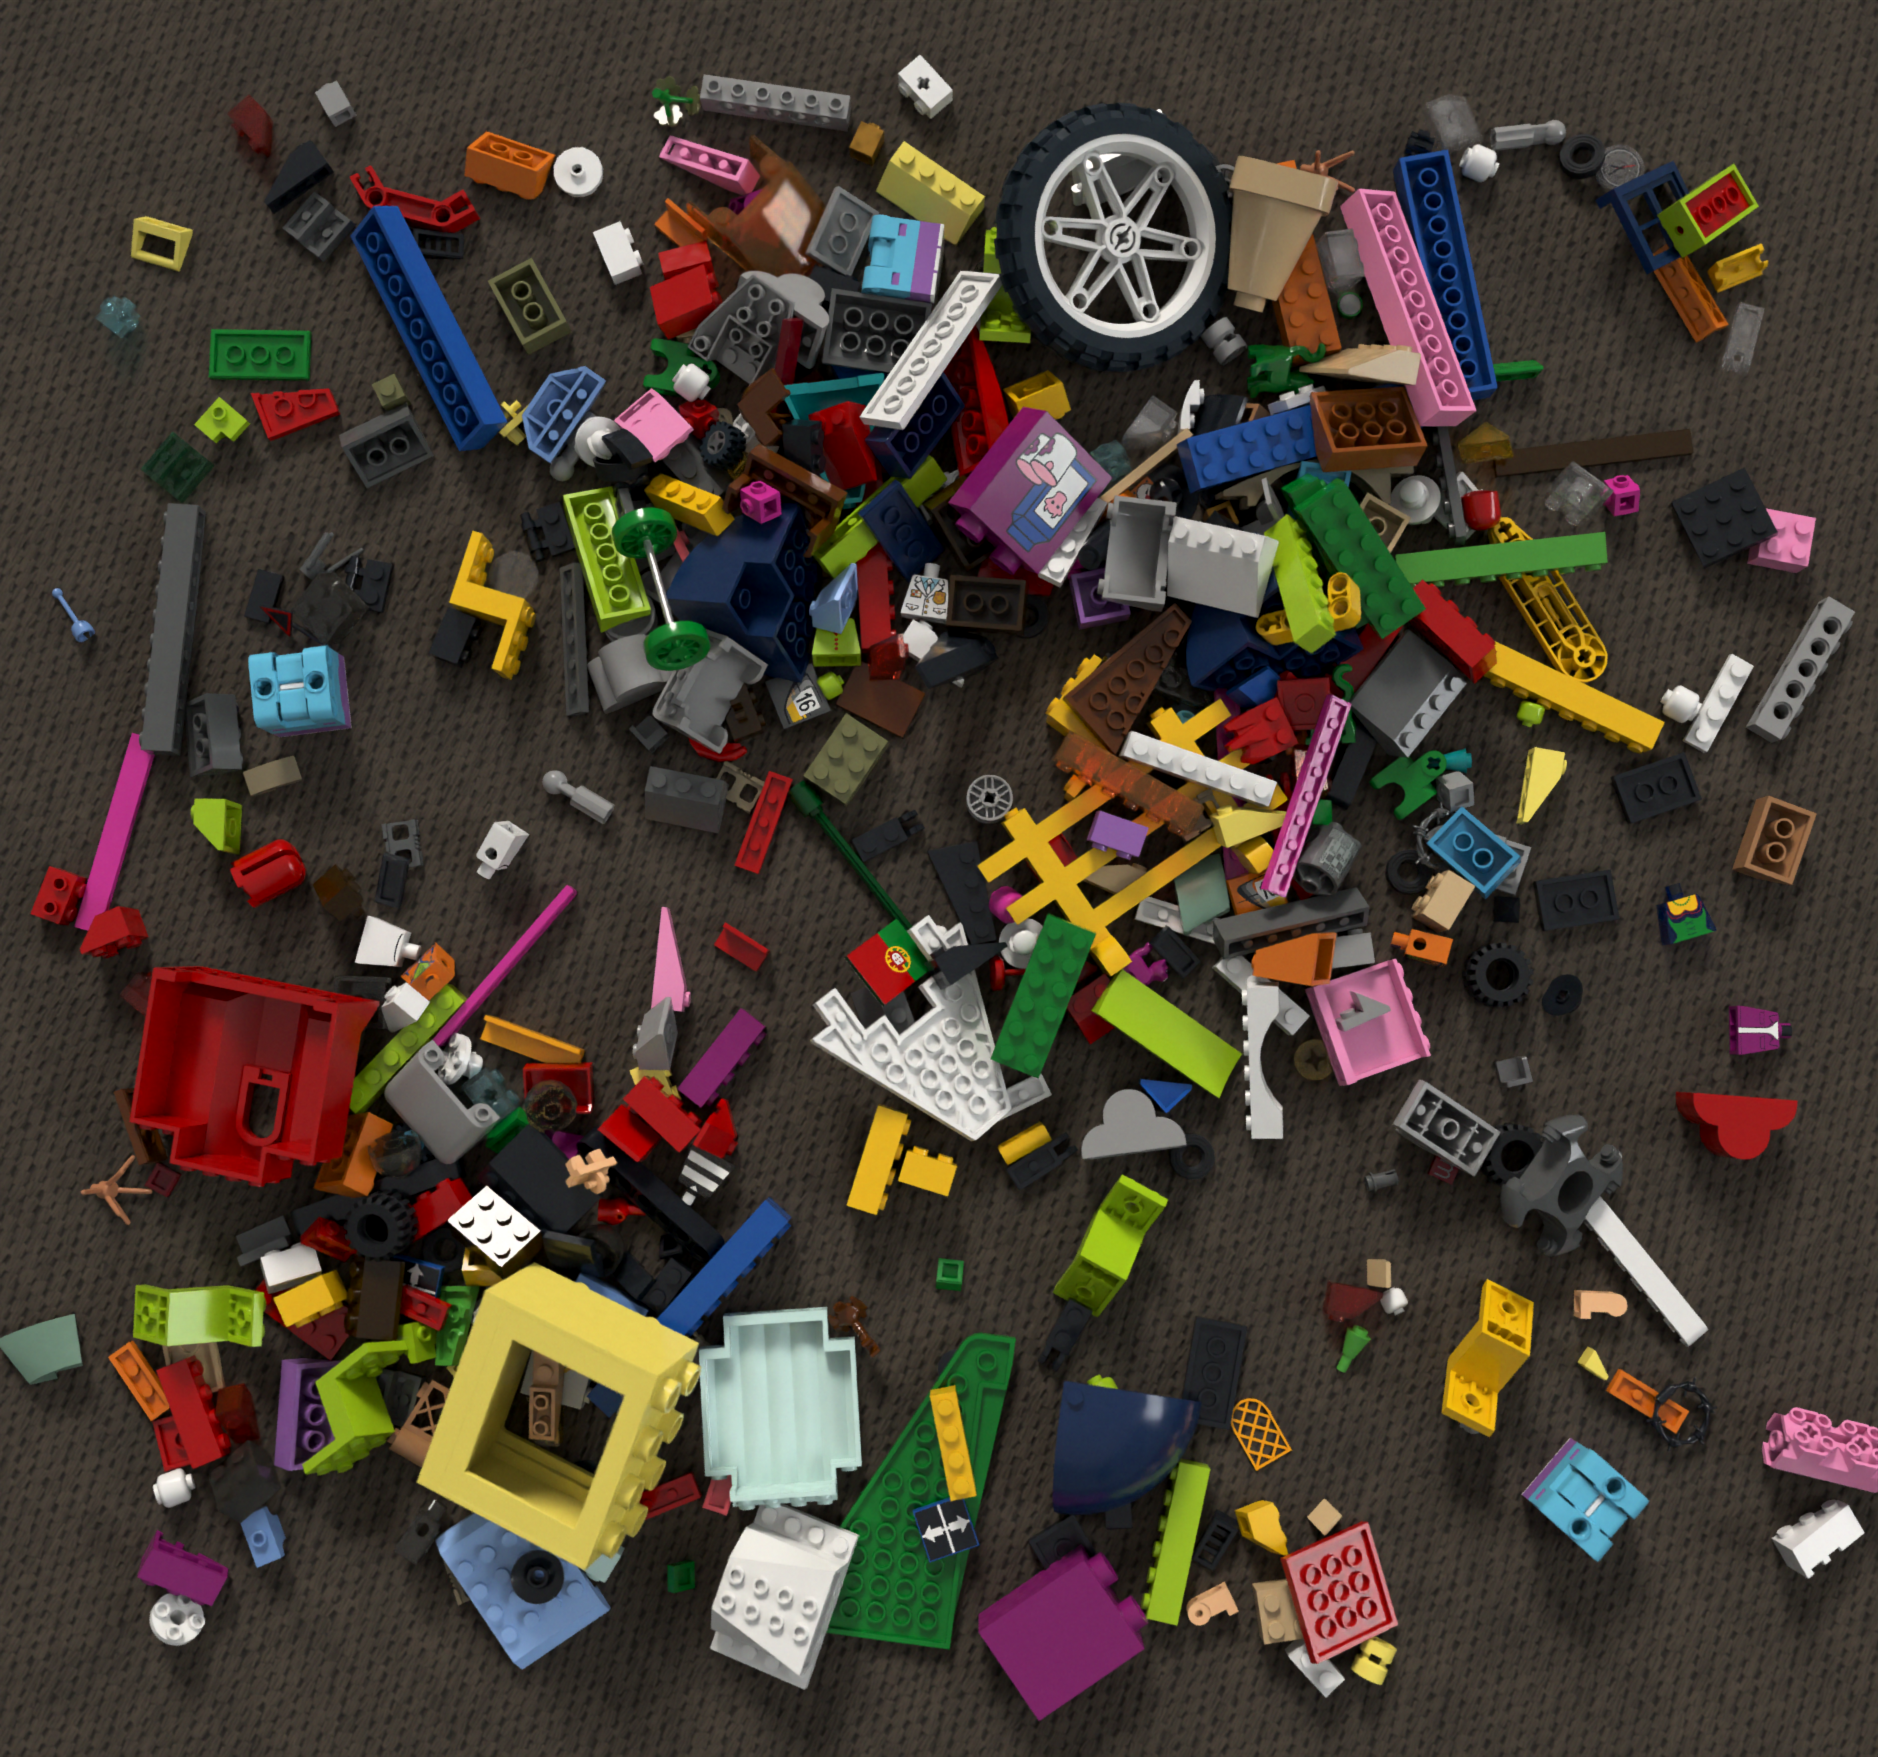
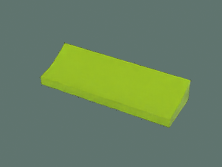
(609, 576)
(1167, 1032)

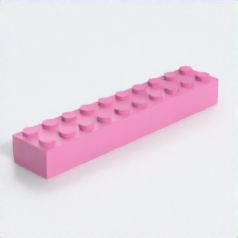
(1408, 306)

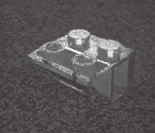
(1340, 260)

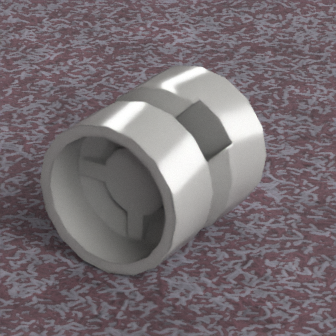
(1224, 341)

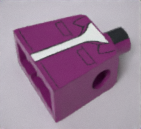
(1755, 1030)

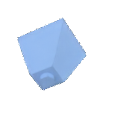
(836, 601)

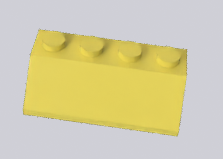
(930, 192)

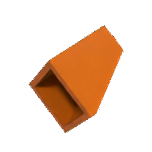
(1298, 961)

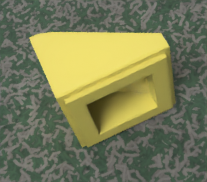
(1592, 1363)

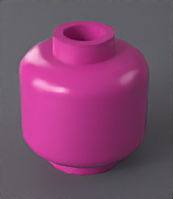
(1000, 900)

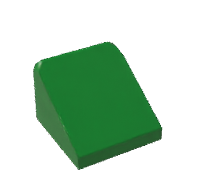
(949, 1274)

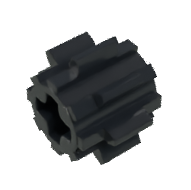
(1419, 143)

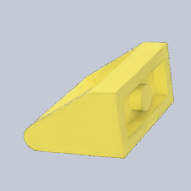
(165, 230)

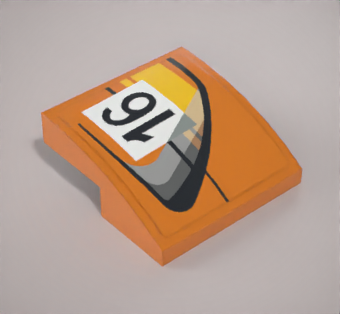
(1248, 896)

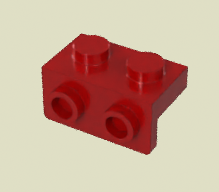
(328, 1238)

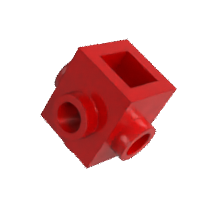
(699, 416)

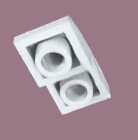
(1191, 404)

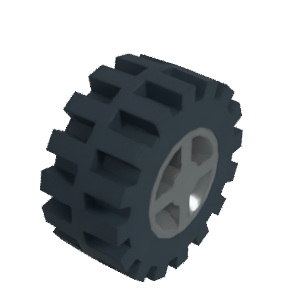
(723, 446)

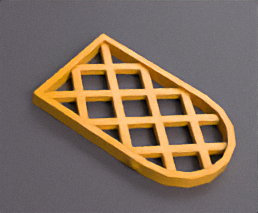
(1267, 1429)

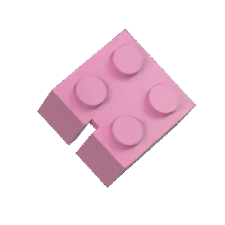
(1790, 547)

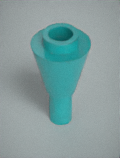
(1456, 761)

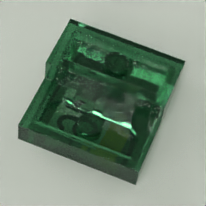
(177, 467)

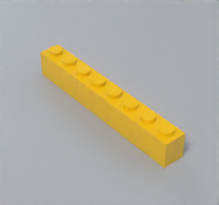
(1574, 700)

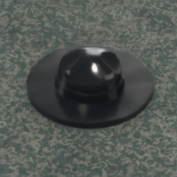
(1171, 486)

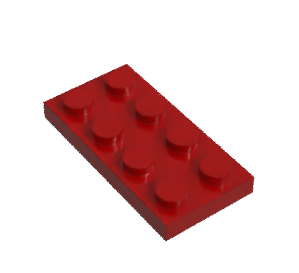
(323, 1334)

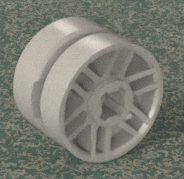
(989, 786)

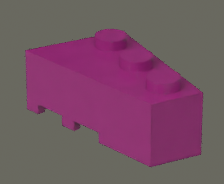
(181, 1571)

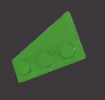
(452, 1338)

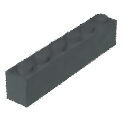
(1289, 921)

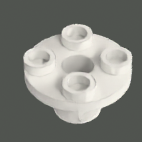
(589, 439)
(1417, 498)
(1020, 941)
(459, 1060)
(176, 1619)

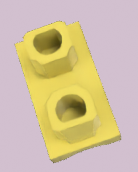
(512, 430)

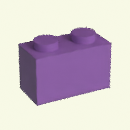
(1117, 834)

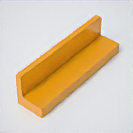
(529, 1042)

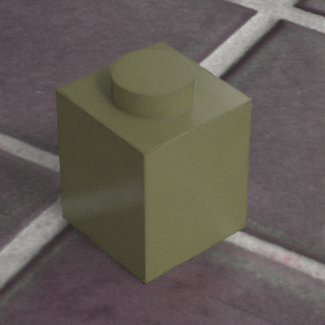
(391, 392)

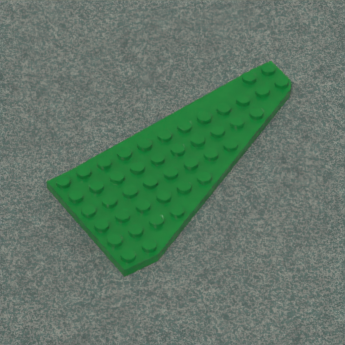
(890, 1583)

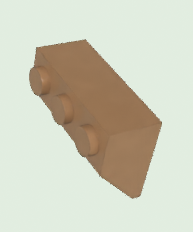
(1774, 841)

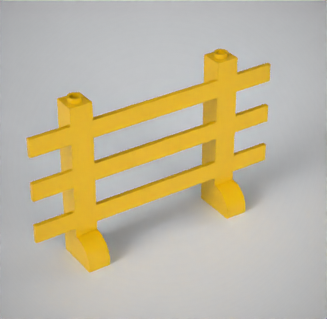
(1060, 882)

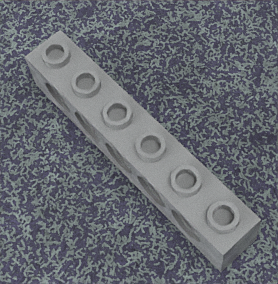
(775, 102)
(1839, 621)

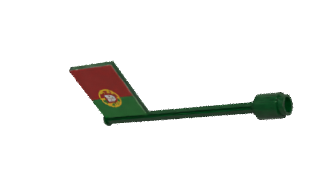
(891, 957)

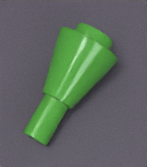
(1355, 1341)

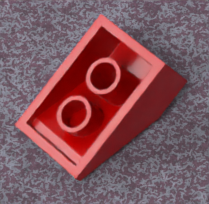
(846, 453)

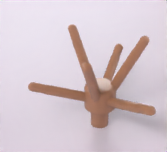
(1322, 168)
(109, 1190)

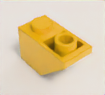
(1261, 1525)

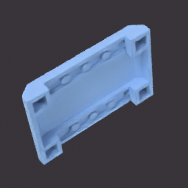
(482, 1562)

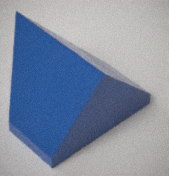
(1255, 689)
(1164, 1094)

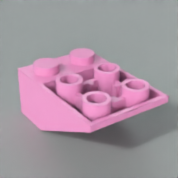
(655, 424)

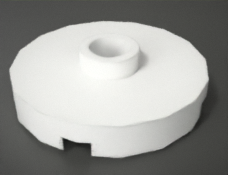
(580, 183)

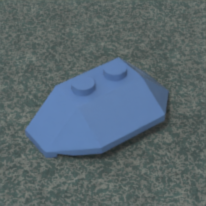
(559, 409)

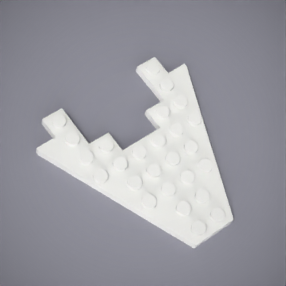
(937, 1061)

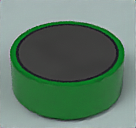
(1349, 305)

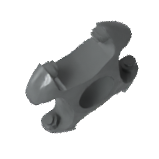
(1561, 1185)

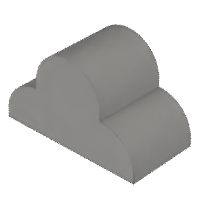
(808, 306)
(624, 675)
(1131, 1128)
(1445, 1128)

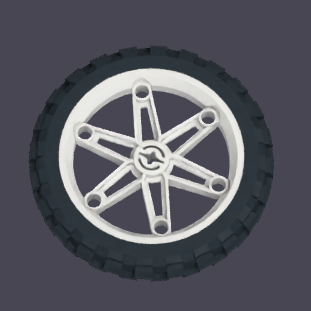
(1021, 237)

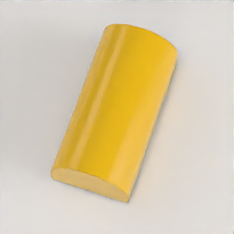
(1024, 1143)

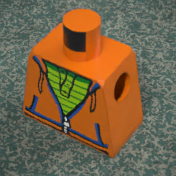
(1434, 953)
(429, 973)

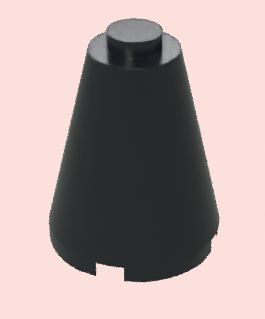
(1094, 551)

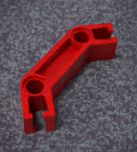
(418, 210)

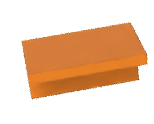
(679, 226)

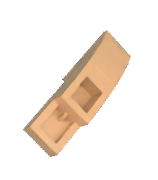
(545, 1397)

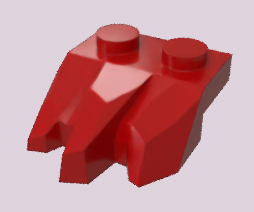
(1260, 732)

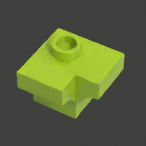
(222, 422)
(419, 1340)

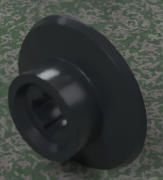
(1569, 993)

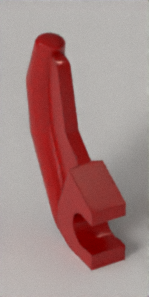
(730, 751)

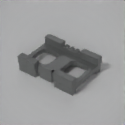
(411, 843)

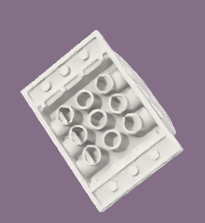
(781, 1592)

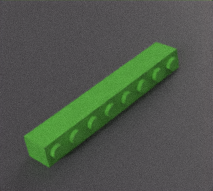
(1505, 559)

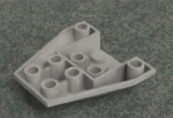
(745, 329)

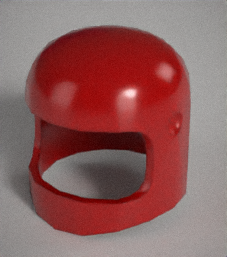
(1481, 509)

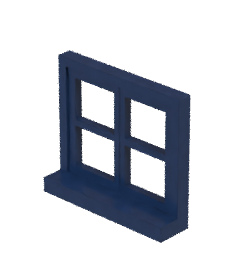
(1643, 185)

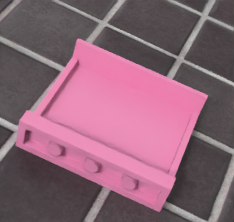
(1378, 1042)

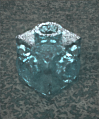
(118, 315)
(1112, 459)

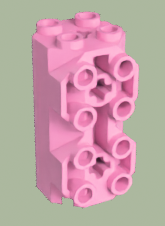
(1813, 1448)

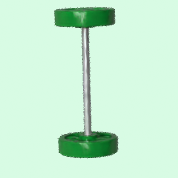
(644, 535)

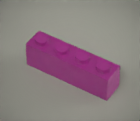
(722, 1057)

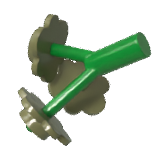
(667, 93)

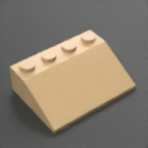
(1370, 364)

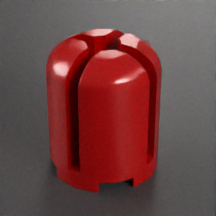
(269, 871)

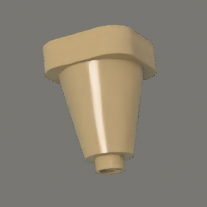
(1271, 226)

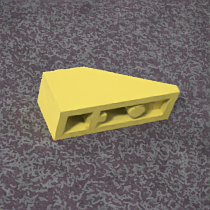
(1541, 775)
(1239, 824)

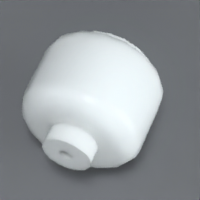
(1394, 1301)

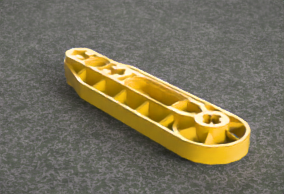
(1538, 588)

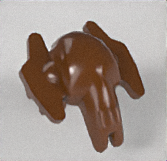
(849, 1315)

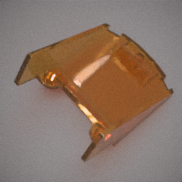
(774, 226)

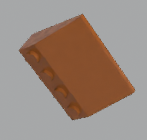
(1365, 429)

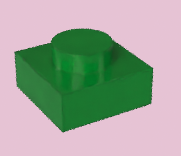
(681, 1576)

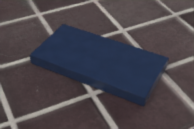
(901, 530)

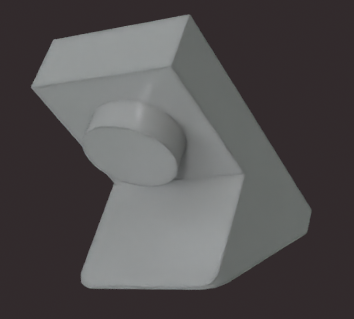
(1366, 1010)

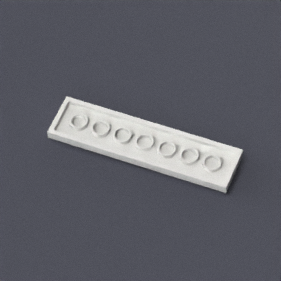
(931, 350)

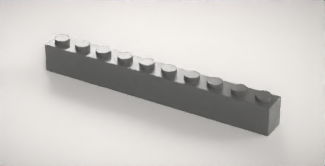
(173, 630)

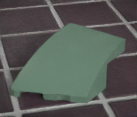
(1201, 893)
(44, 1349)

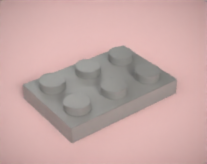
(841, 232)

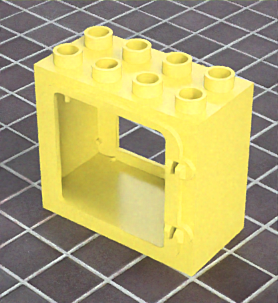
(524, 1485)

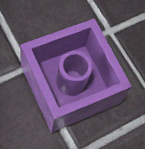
(1089, 606)

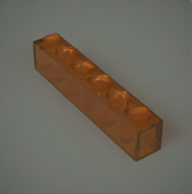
(1128, 784)

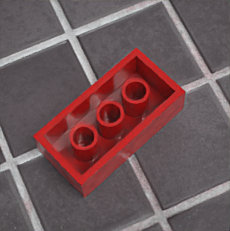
(1453, 634)

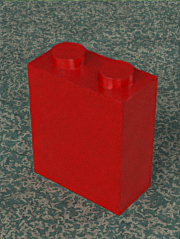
(685, 300)

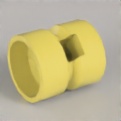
(1369, 1667)

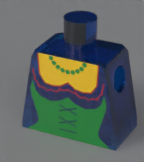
(1682, 916)

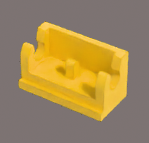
(1737, 268)

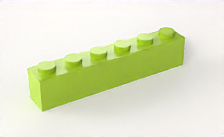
(854, 539)
(1300, 585)
(401, 1049)
(1176, 1541)

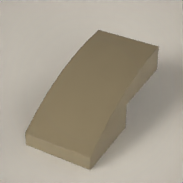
(272, 775)

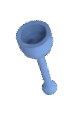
(78, 627)

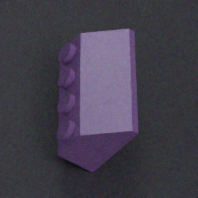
(301, 1414)

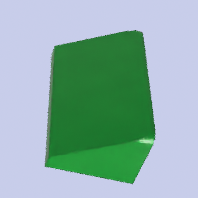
(1517, 370)
(507, 1130)

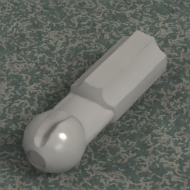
(1526, 135)
(563, 466)
(580, 798)

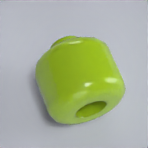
(830, 685)
(1530, 713)

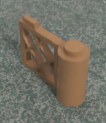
(411, 1440)

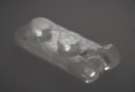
(1742, 338)

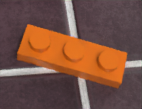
(140, 1379)
(1642, 1399)

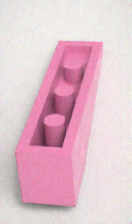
(715, 166)
(669, 973)

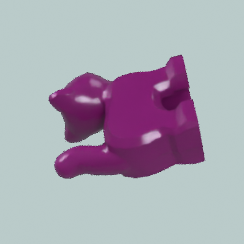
(1140, 971)

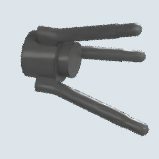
(314, 565)

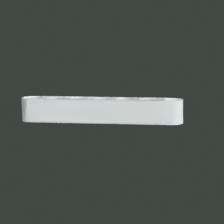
(1644, 1273)

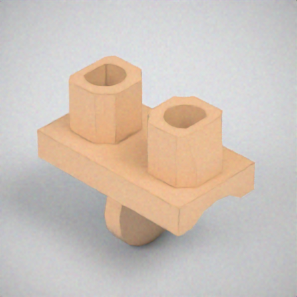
(592, 1175)

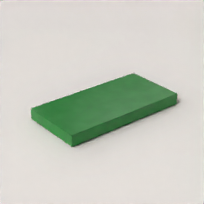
(260, 355)

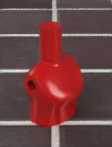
(616, 1210)

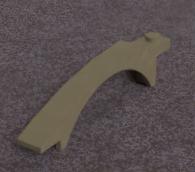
(1374, 481)

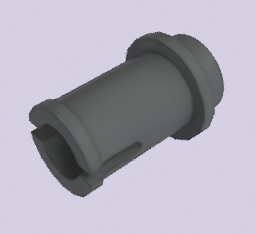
(1380, 1180)

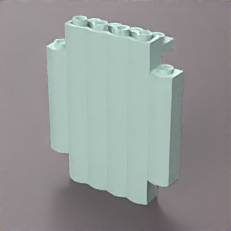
(780, 1407)

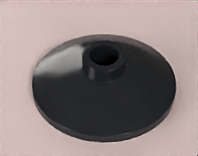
(536, 1589)

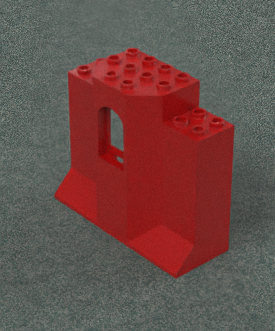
(210, 1043)

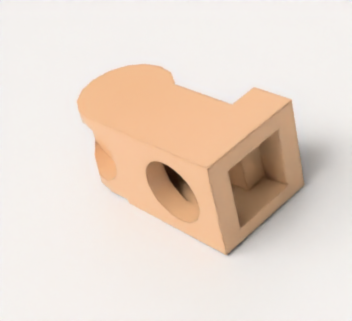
(1598, 1301)
(1210, 1603)

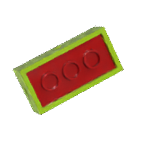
(1707, 211)

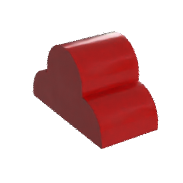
(1735, 1124)

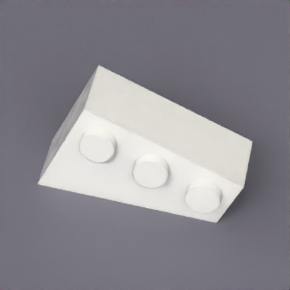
(1817, 1536)

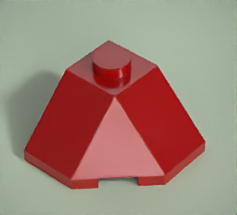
(718, 1132)

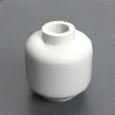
(1479, 163)
(691, 382)
(1680, 704)
(173, 1488)

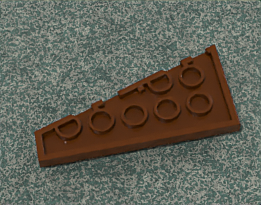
(1121, 685)

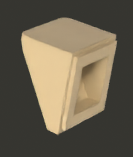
(1379, 1273)
(1324, 1516)

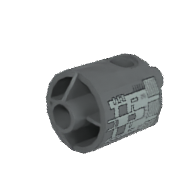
(1326, 859)

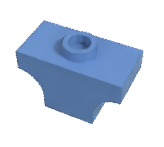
(264, 1536)

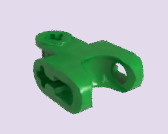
(677, 355)
(1414, 779)

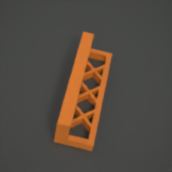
(1690, 297)

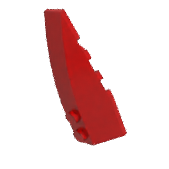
(984, 410)

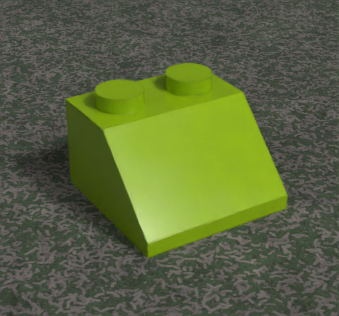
(219, 822)

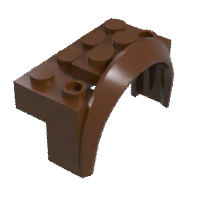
(762, 398)
(817, 497)

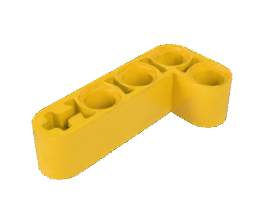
(1275, 625)

